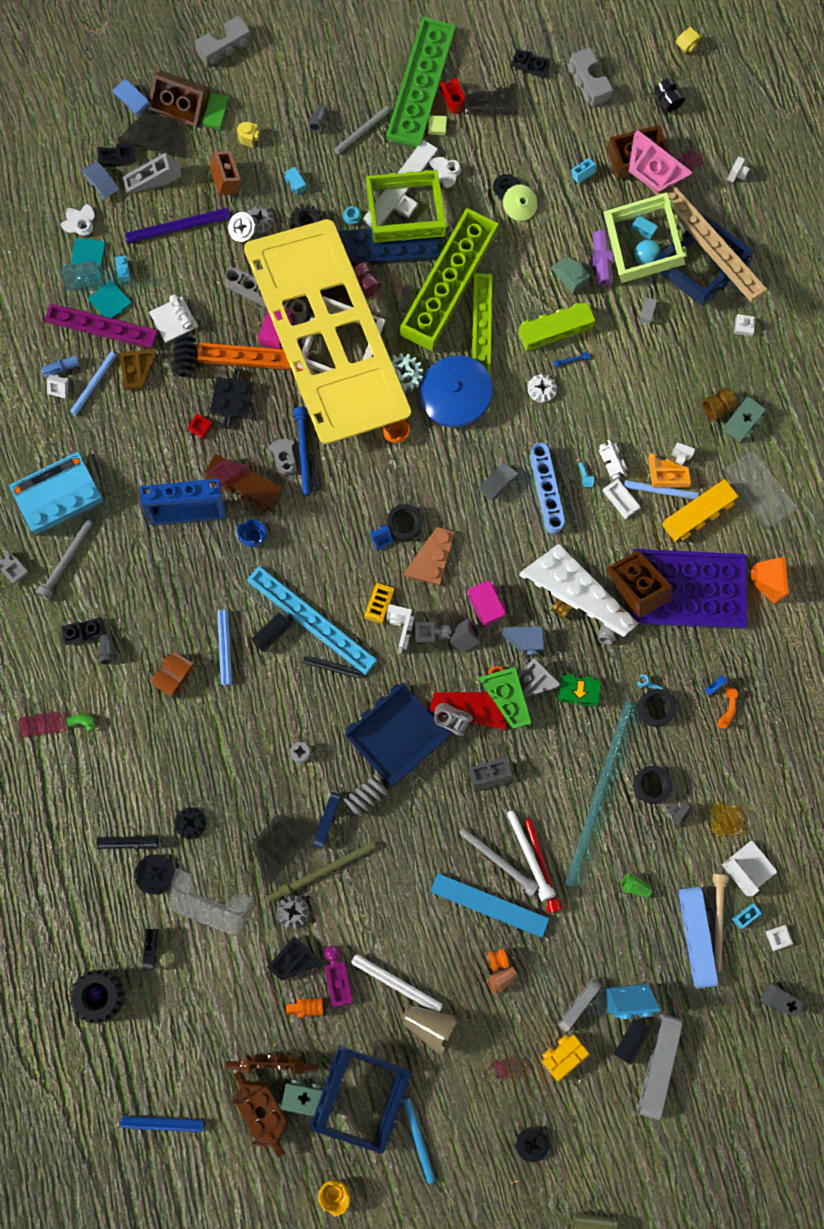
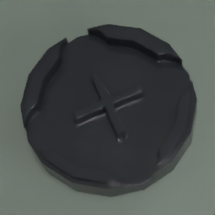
(154, 874)

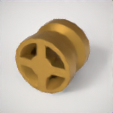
(561, 608)

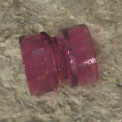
(367, 280)

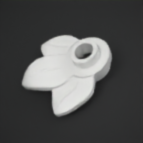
(446, 176)
(77, 219)

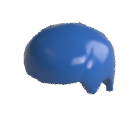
(252, 533)

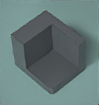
(465, 635)

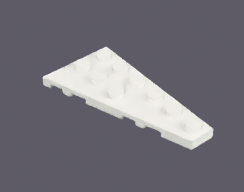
(576, 587)

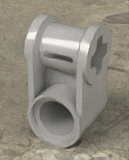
(455, 721)

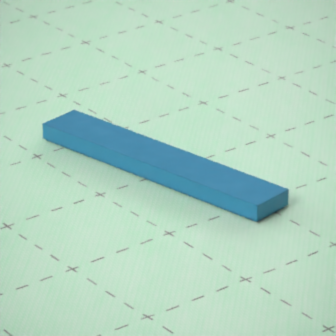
(489, 905)

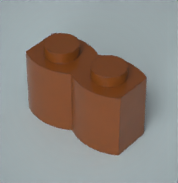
(173, 674)

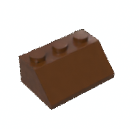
(178, 98)

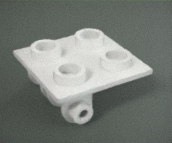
(173, 318)

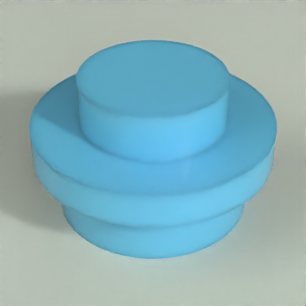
(352, 215)

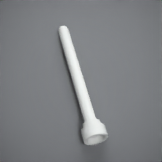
(545, 891)

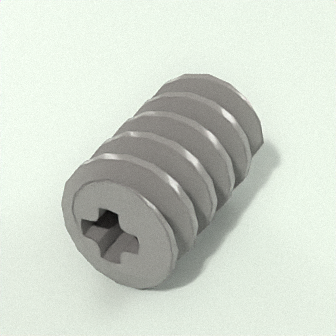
(366, 796)

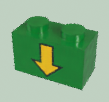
(579, 690)

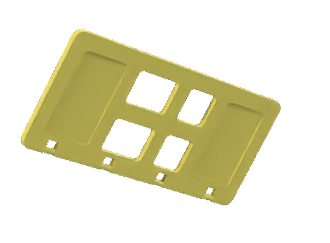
(352, 395)

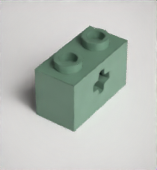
(748, 410)
(292, 1102)

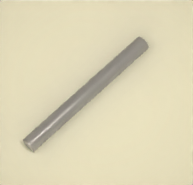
(364, 128)

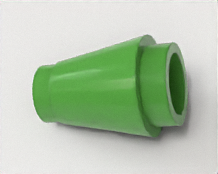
(635, 886)

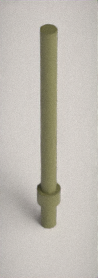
(285, 890)

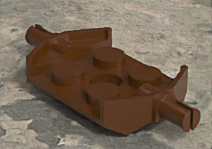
(263, 1061)
(265, 1129)

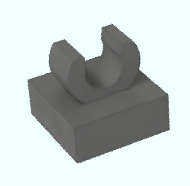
(680, 813)

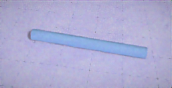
(93, 383)
(667, 491)

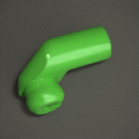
(83, 719)

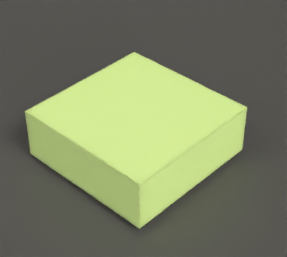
(437, 125)

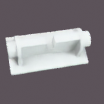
(611, 452)

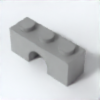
(214, 50)
(595, 89)

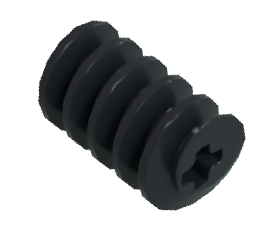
(184, 356)

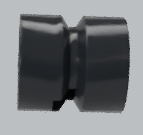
(669, 94)

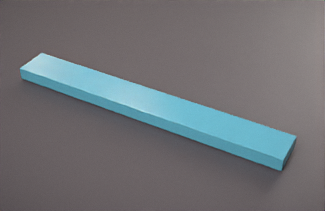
(312, 620)

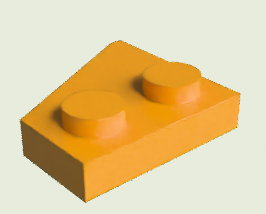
(668, 474)

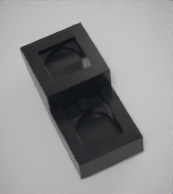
(119, 156)

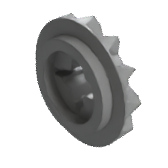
(265, 223)
(296, 920)

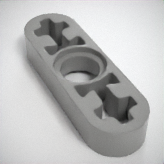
(579, 1005)

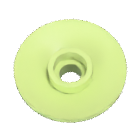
(512, 203)

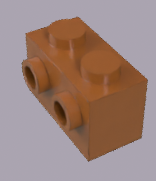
(225, 172)

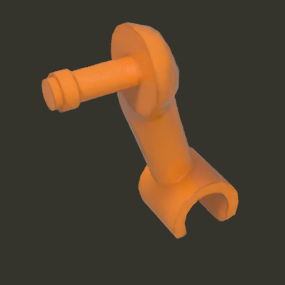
(725, 720)

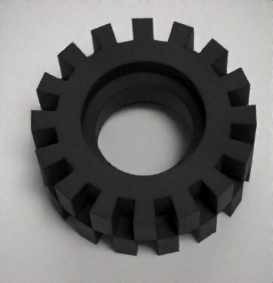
(302, 213)

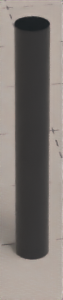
(331, 667)

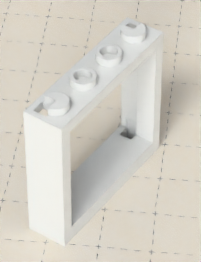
(333, 307)

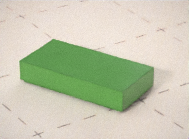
(216, 111)

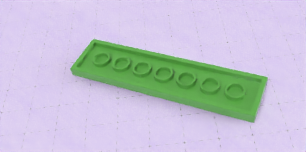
(420, 82)

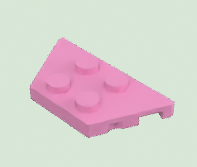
(654, 165)

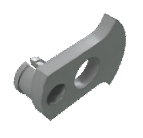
(283, 446)

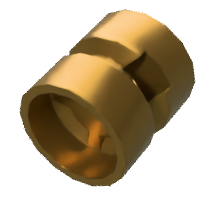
(719, 403)

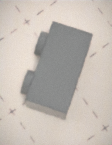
(647, 311)

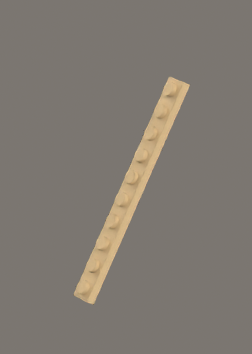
(714, 245)

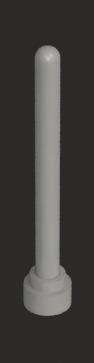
(45, 590)
(529, 885)

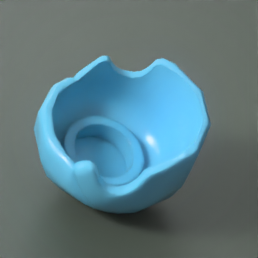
(646, 252)

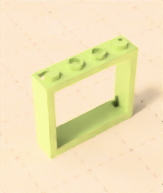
(636, 209)

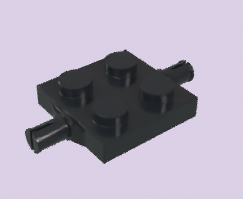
(231, 398)

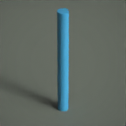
(419, 1140)

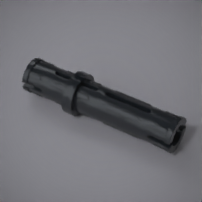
(111, 842)

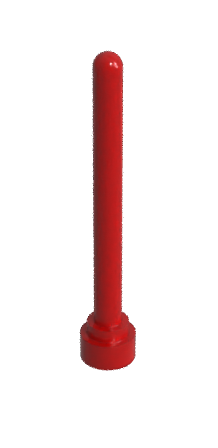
(553, 904)

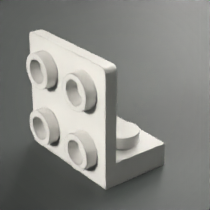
(398, 616)
(749, 868)

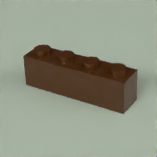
(249, 487)

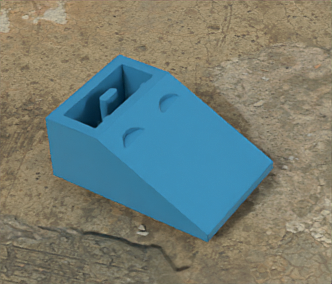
(631, 1000)

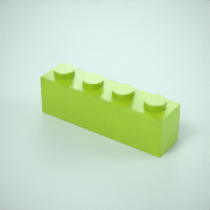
(556, 326)

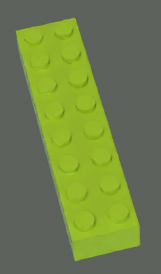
(449, 279)

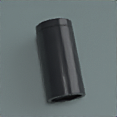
(271, 632)
(632, 1041)

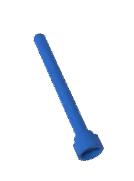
(301, 415)

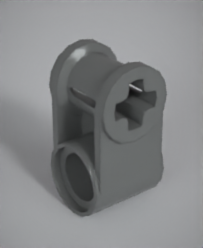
(778, 999)

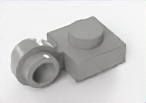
(426, 632)

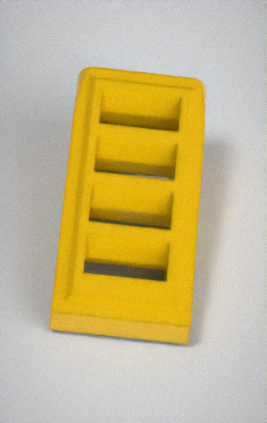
(373, 616)

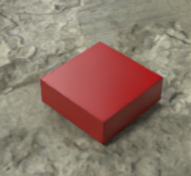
(200, 426)

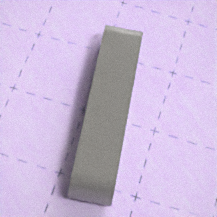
(254, 294)
(660, 1067)

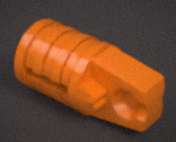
(306, 1008)

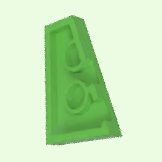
(508, 695)

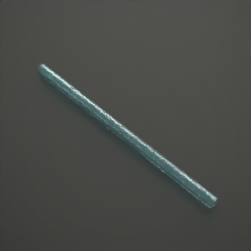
(599, 794)

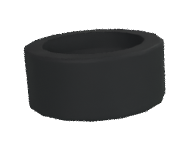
(405, 508)
(667, 698)
(655, 770)

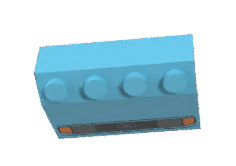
(56, 493)

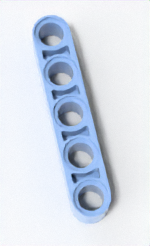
(547, 480)
(698, 937)

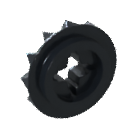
(500, 182)
(190, 813)
(535, 1154)

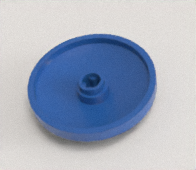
(456, 391)

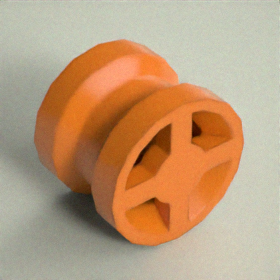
(498, 960)

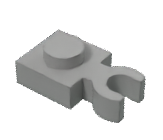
(13, 568)

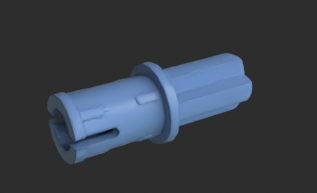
(60, 366)

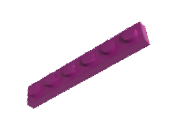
(101, 326)

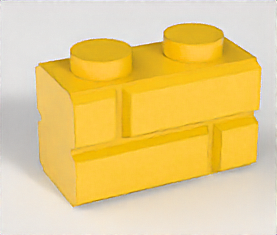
(564, 1057)

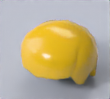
(334, 1197)

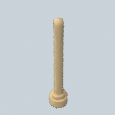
(719, 882)

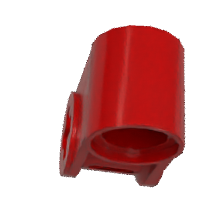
(452, 95)

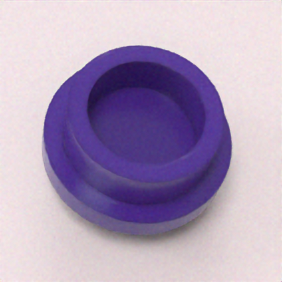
(95, 994)

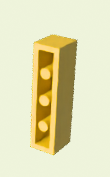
(700, 510)

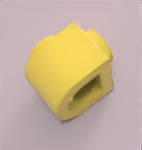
(688, 40)
(248, 133)

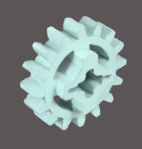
(410, 377)

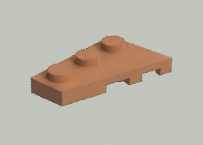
(432, 558)

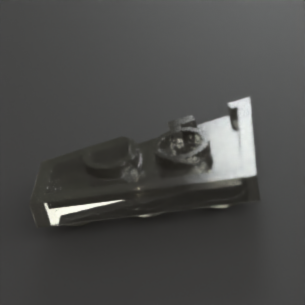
(497, 102)

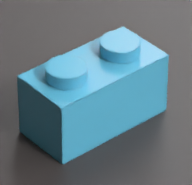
(583, 170)
(295, 180)
(644, 227)
(122, 269)
(746, 916)

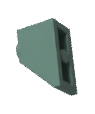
(571, 274)

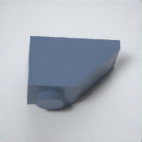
(525, 639)

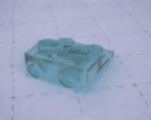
(81, 275)

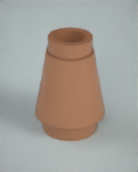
(499, 981)

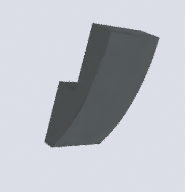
(497, 481)

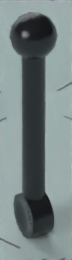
(311, 458)

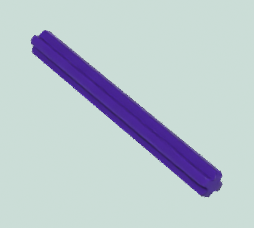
(177, 225)

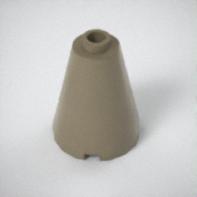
(432, 1027)

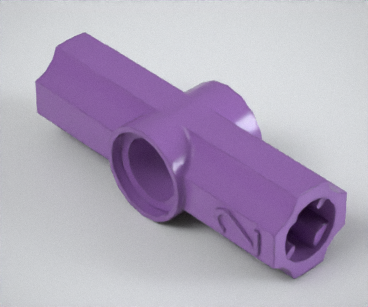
(602, 258)

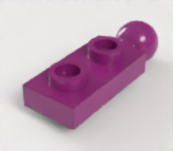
(337, 978)

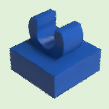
(381, 537)

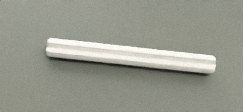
(396, 983)

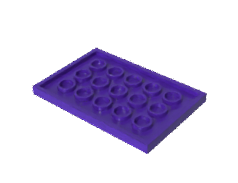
(705, 589)

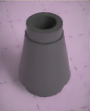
(318, 119)
(106, 650)

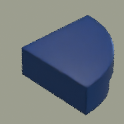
(715, 685)

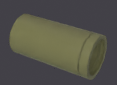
(584, 1221)

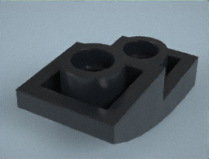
(529, 64)
(83, 631)

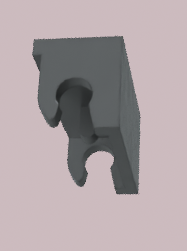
(490, 774)

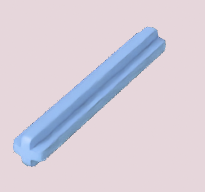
(224, 647)

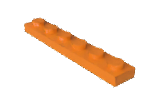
(244, 356)

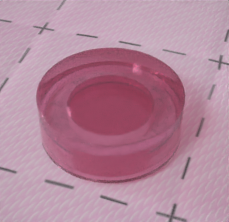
(499, 1069)

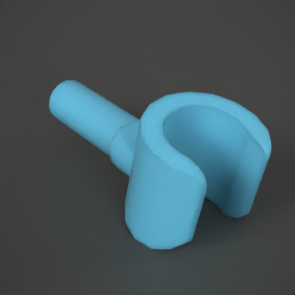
(587, 481)
(648, 684)

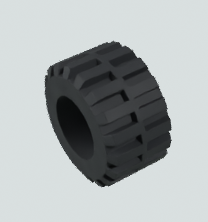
(79, 996)

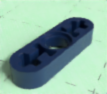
(326, 820)

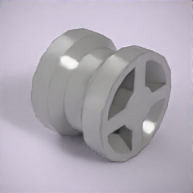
(302, 754)

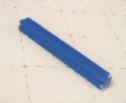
(165, 1124)

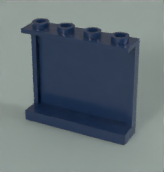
(396, 734)

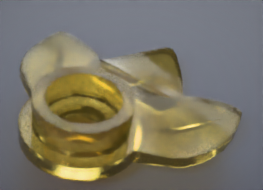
(728, 817)

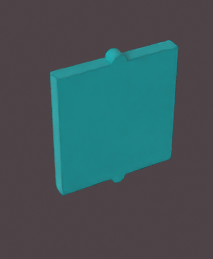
(88, 250)
(109, 300)

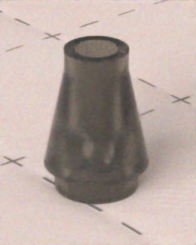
(408, 297)

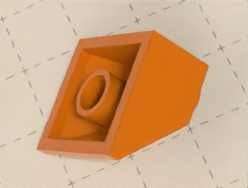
(771, 579)

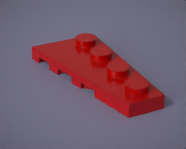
(477, 704)

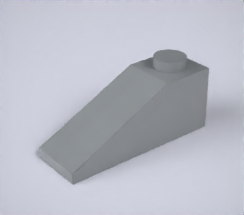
(153, 174)

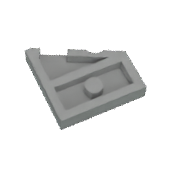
(536, 679)

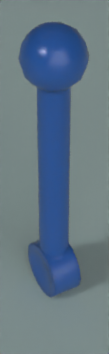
(585, 356)

